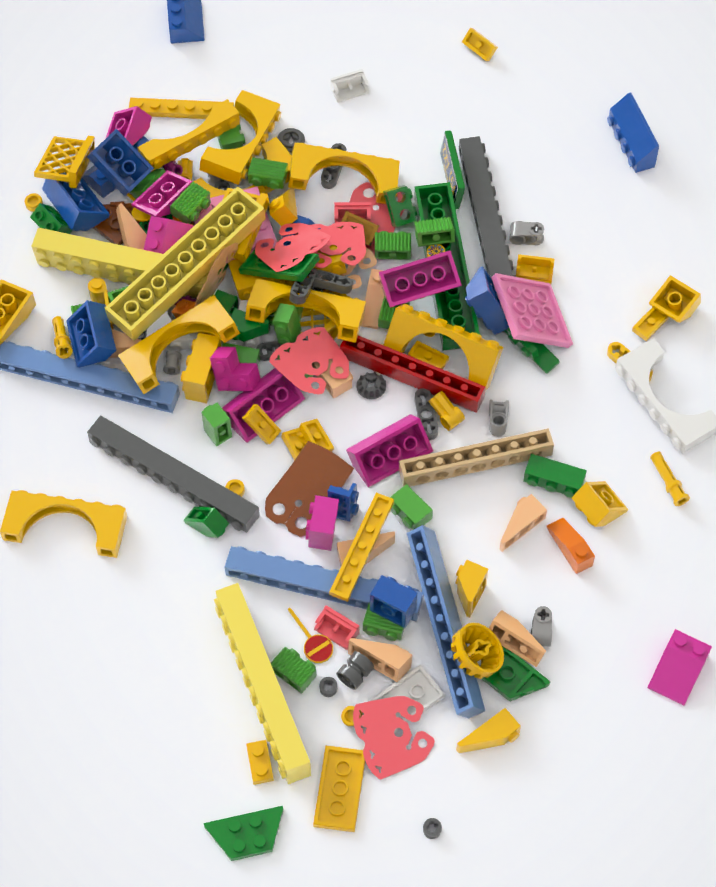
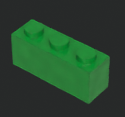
(554, 475)

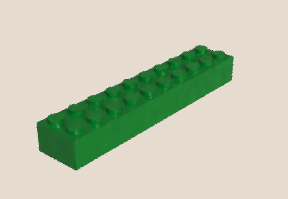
(437, 202)

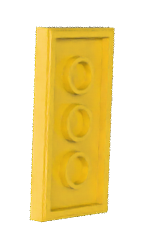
(339, 789)

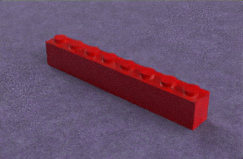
(414, 372)

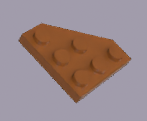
(110, 227)

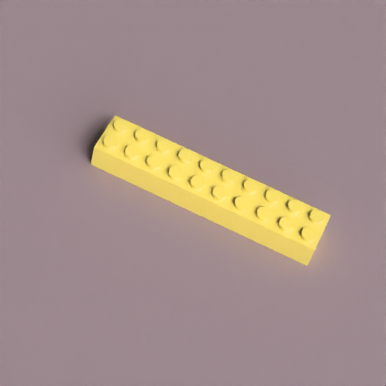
(96, 258)
(184, 263)
(262, 684)

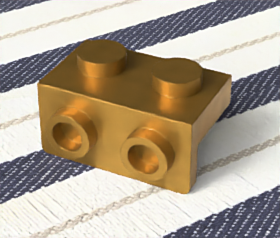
(369, 227)

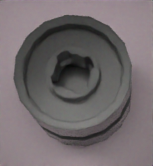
(355, 669)

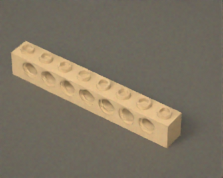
(475, 457)

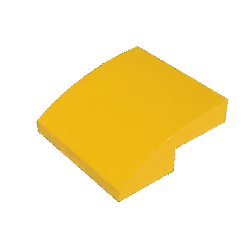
(307, 431)

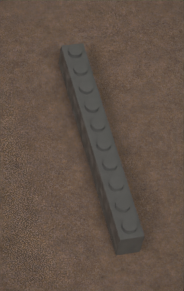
(485, 206)
(172, 473)

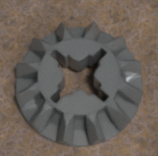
(285, 136)
(371, 392)

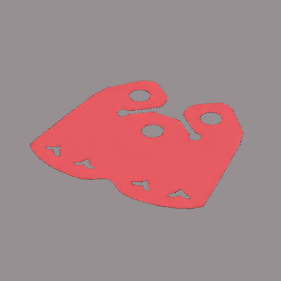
(343, 239)
(299, 246)
(302, 355)
(380, 738)

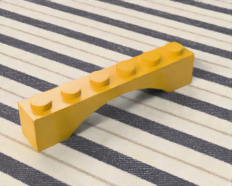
(162, 151)

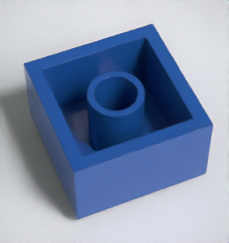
(393, 601)

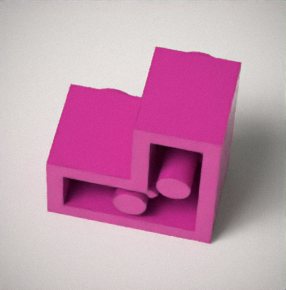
(232, 374)
(322, 524)

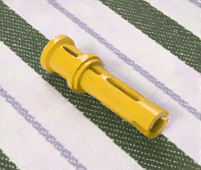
(61, 341)
(673, 485)

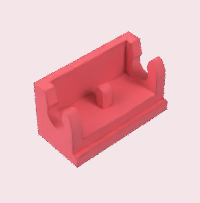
(361, 209)
(336, 627)

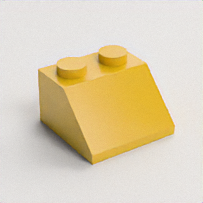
(676, 300)
(599, 503)
(471, 585)

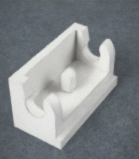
(349, 85)

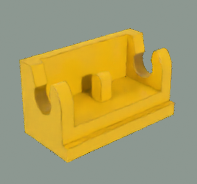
(535, 268)

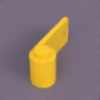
(99, 292)

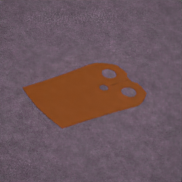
(306, 477)

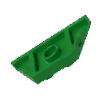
(516, 678)
(246, 833)

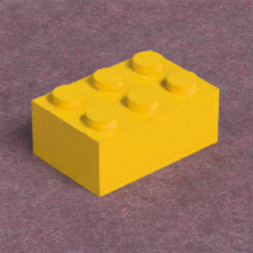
(199, 375)

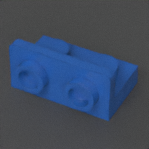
(347, 501)

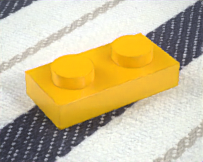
(479, 44)
(649, 323)
(428, 354)
(261, 424)
(259, 762)

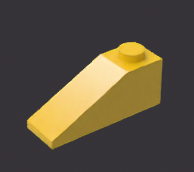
(284, 208)
(493, 733)

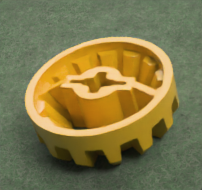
(483, 646)

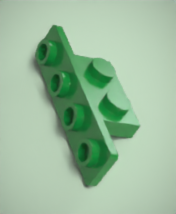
(536, 352)

